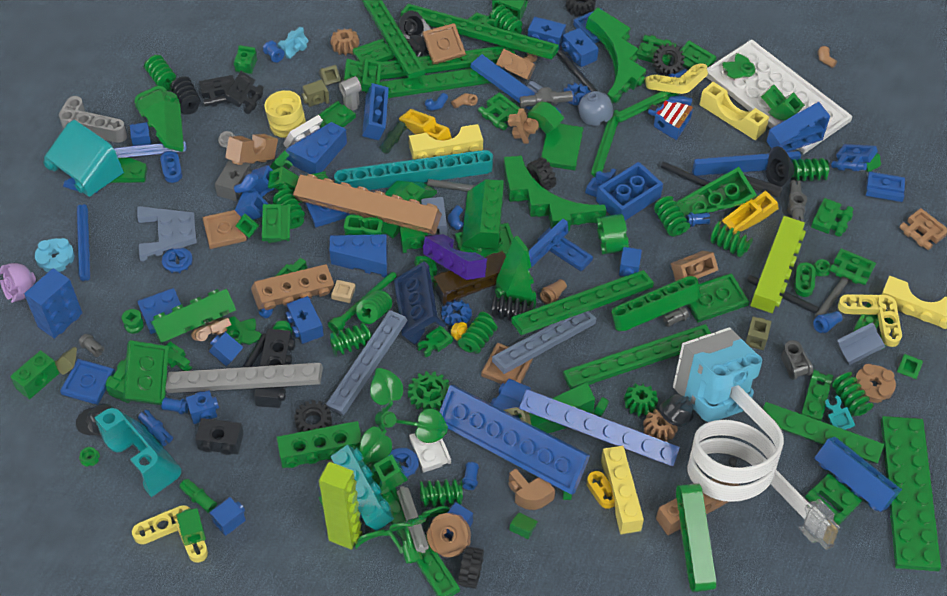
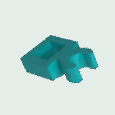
(839, 417)

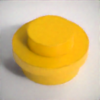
(458, 330)

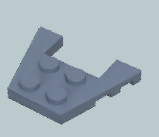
(175, 230)

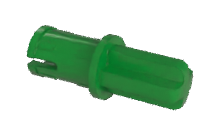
(198, 495)

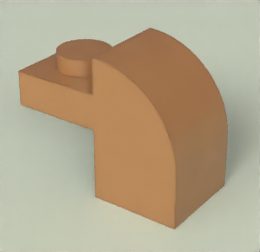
(530, 495)

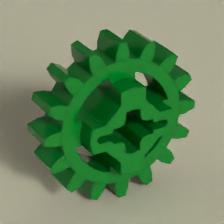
(428, 391)

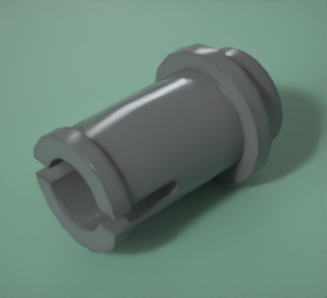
(680, 314)
(87, 341)

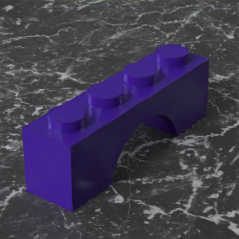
(465, 264)

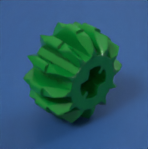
(640, 399)

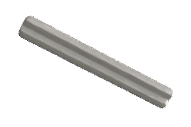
(410, 512)

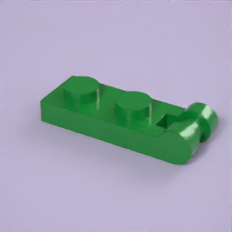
(816, 395)

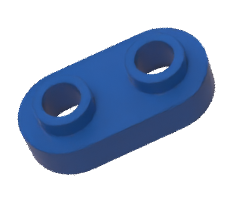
(171, 166)

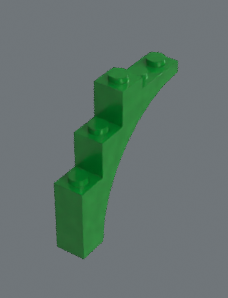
(623, 54)
(541, 202)

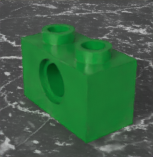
(34, 374)

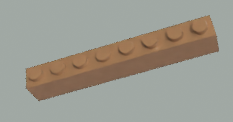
(368, 204)

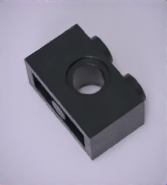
(210, 429)

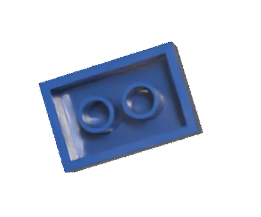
(629, 191)
(53, 303)

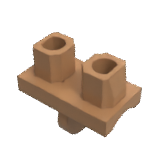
(524, 125)

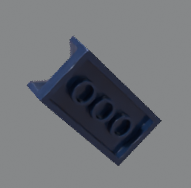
(416, 301)

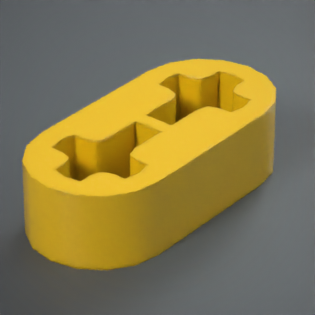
(598, 491)

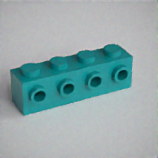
(371, 506)

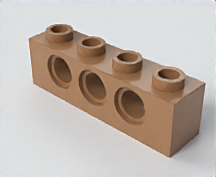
(669, 515)

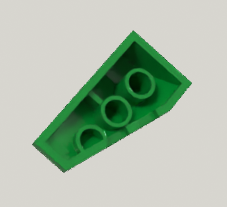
(164, 115)
(723, 193)
(514, 275)

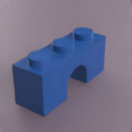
(252, 201)

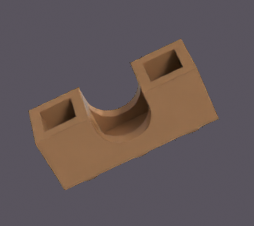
(243, 149)

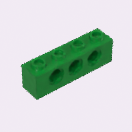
(310, 439)

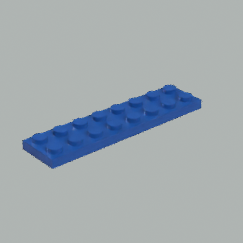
(514, 439)

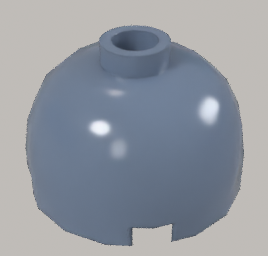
(595, 108)

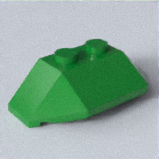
(407, 191)

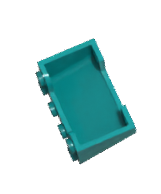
(122, 431)

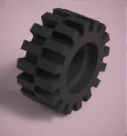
(580, 8)
(671, 50)
(542, 173)
(309, 410)
(471, 567)

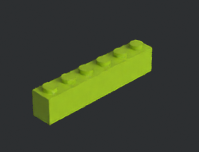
(778, 264)
(340, 505)

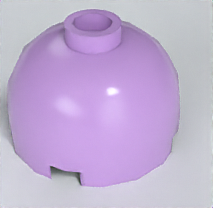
(16, 281)

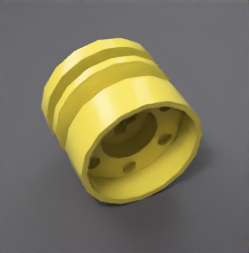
(284, 112)

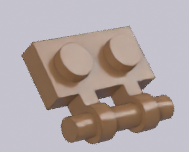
(927, 225)
(215, 327)

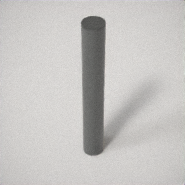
(450, 185)
(832, 297)

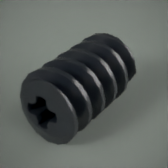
(186, 94)
(509, 308)

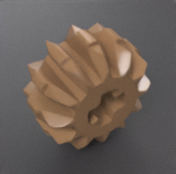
(344, 41)
(658, 427)

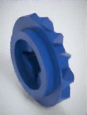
(574, 88)
(183, 255)
(450, 318)
(412, 462)

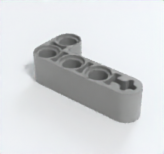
(105, 127)

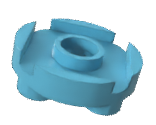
(47, 248)

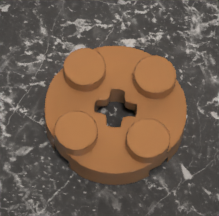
(879, 374)
(443, 545)

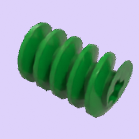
(506, 19)
(160, 71)
(810, 168)
(286, 197)
(671, 216)
(730, 240)
(374, 306)
(478, 333)
(350, 338)
(850, 396)
(441, 493)

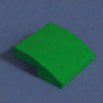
(366, 72)

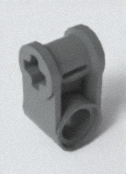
(797, 363)

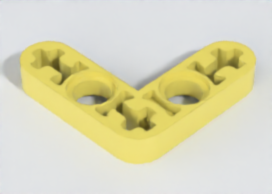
(678, 85)
(877, 308)
(166, 516)

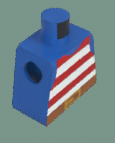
(671, 117)

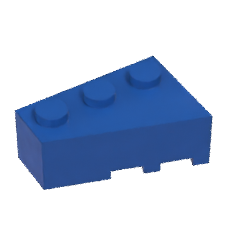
(801, 129)
(318, 149)
(360, 252)

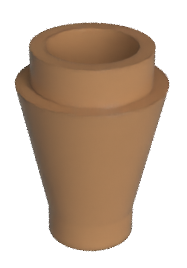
(553, 291)

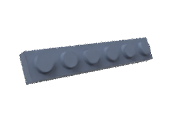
(542, 341)
(366, 362)

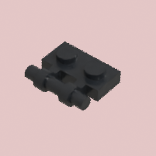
(214, 87)
(239, 89)

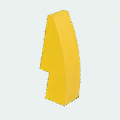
(422, 123)
(751, 212)

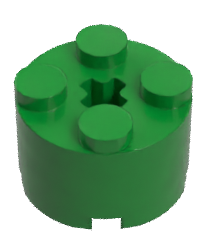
(612, 233)

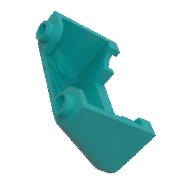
(84, 158)

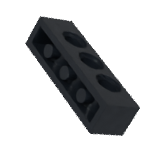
(275, 341)

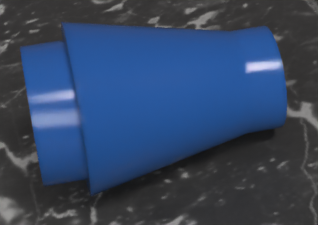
(826, 322)

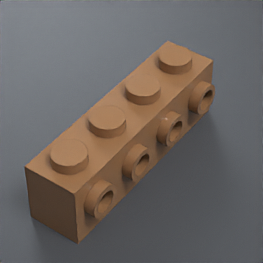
(292, 287)

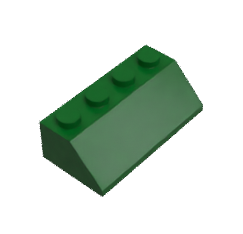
(483, 215)

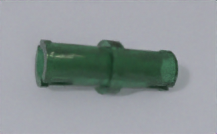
(393, 137)

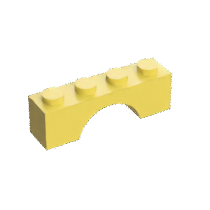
(717, 101)
(467, 140)
(910, 305)
(626, 501)

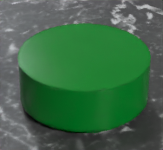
(601, 407)

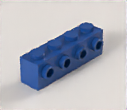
(857, 474)

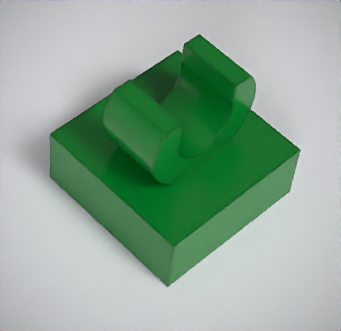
(281, 161)

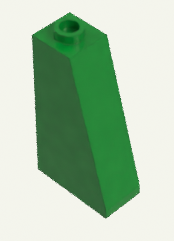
(578, 397)

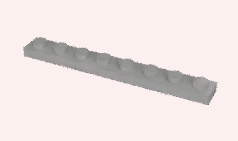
(244, 378)

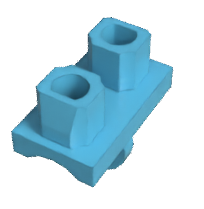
(295, 42)

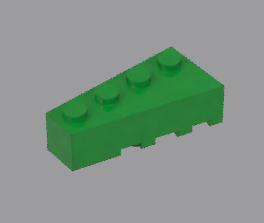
(192, 316)

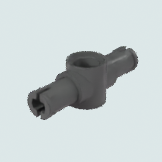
(546, 95)
(797, 201)

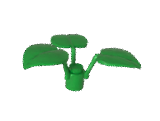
(383, 390)
(408, 547)

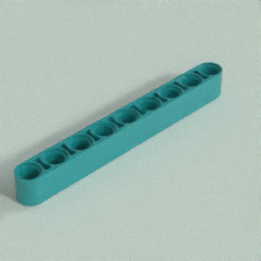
(418, 170)

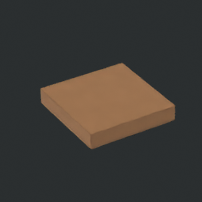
(444, 43)
(222, 229)
(493, 373)

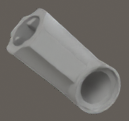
(350, 90)

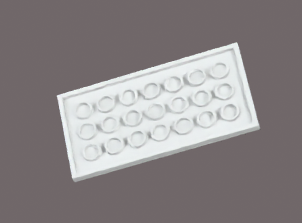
(768, 72)

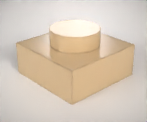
(343, 291)

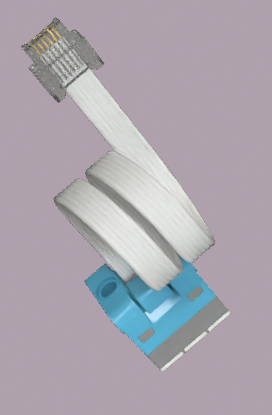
(718, 380)

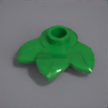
(739, 67)
(243, 330)

